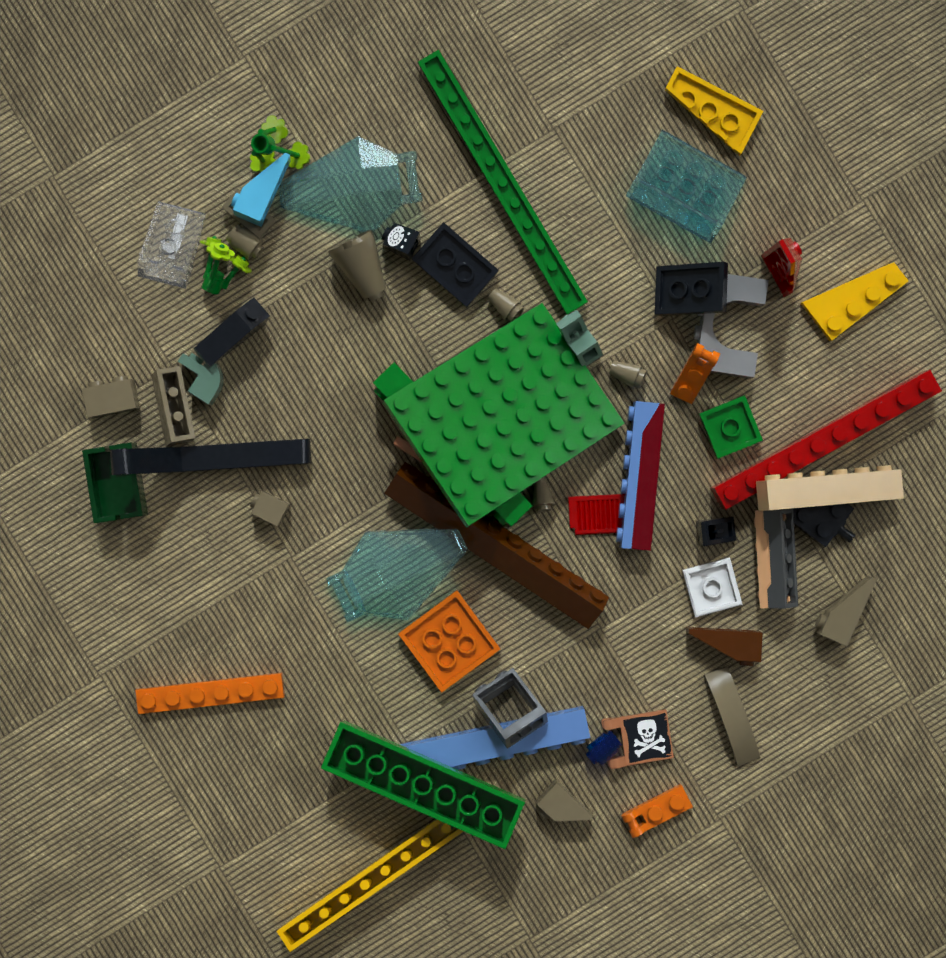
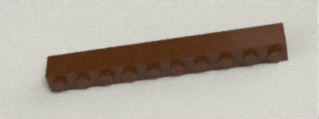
(500, 548)

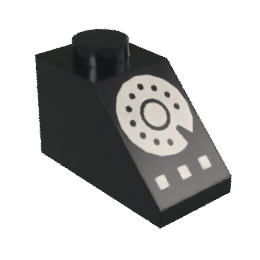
(401, 240)

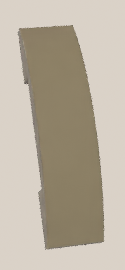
(733, 715)

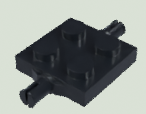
(824, 522)

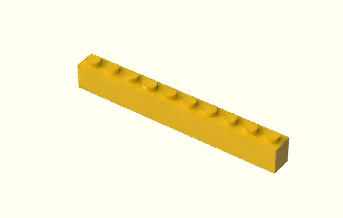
(366, 883)

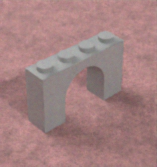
(733, 362)

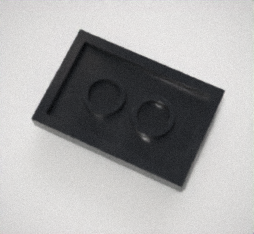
(455, 264)
(691, 289)

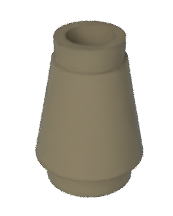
(506, 305)
(628, 373)

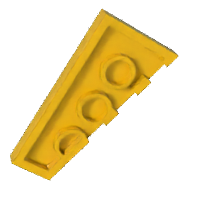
(718, 110)

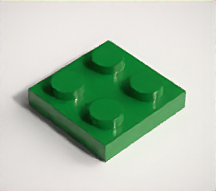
(730, 427)

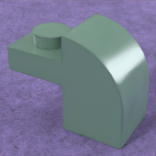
(579, 338)
(209, 380)

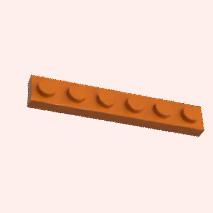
(210, 693)

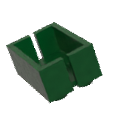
(112, 495)

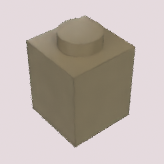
(269, 508)

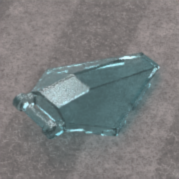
(352, 186)
(396, 571)

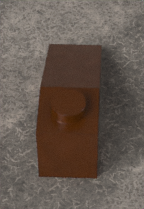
(736, 643)

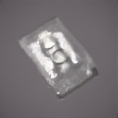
(171, 245)

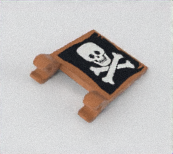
(643, 738)

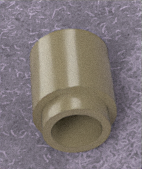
(245, 242)

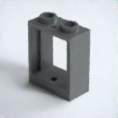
(521, 727)

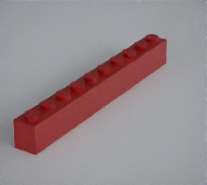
(828, 437)

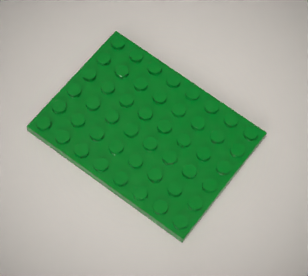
(502, 414)

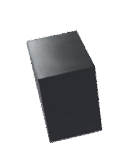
(716, 531)

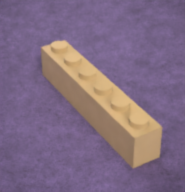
(829, 489)

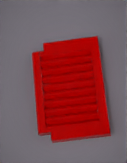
(595, 514)

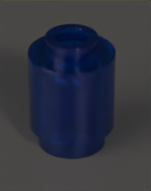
(603, 748)

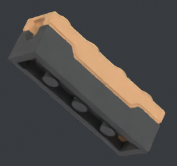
(776, 558)

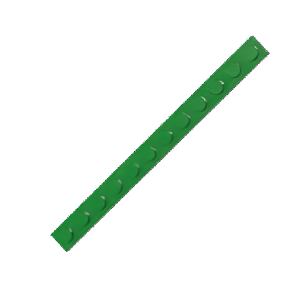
(502, 182)

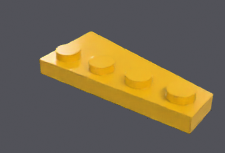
(849, 302)

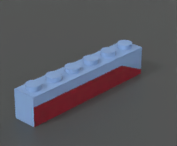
(641, 475)

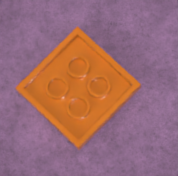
(449, 641)

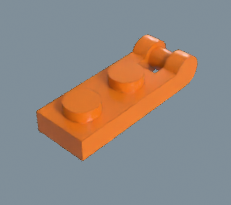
(694, 373)
(657, 810)

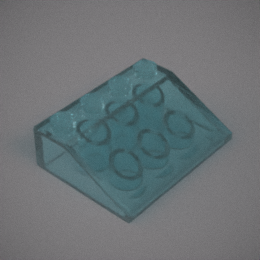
(686, 186)

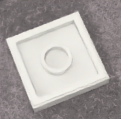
(712, 587)

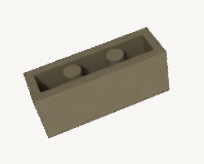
(173, 406)

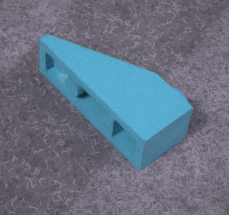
(259, 193)

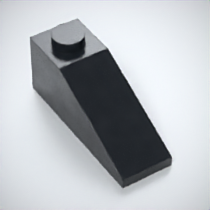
(232, 332)

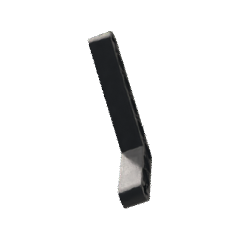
(210, 457)

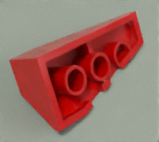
(784, 264)

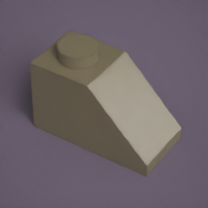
(561, 804)

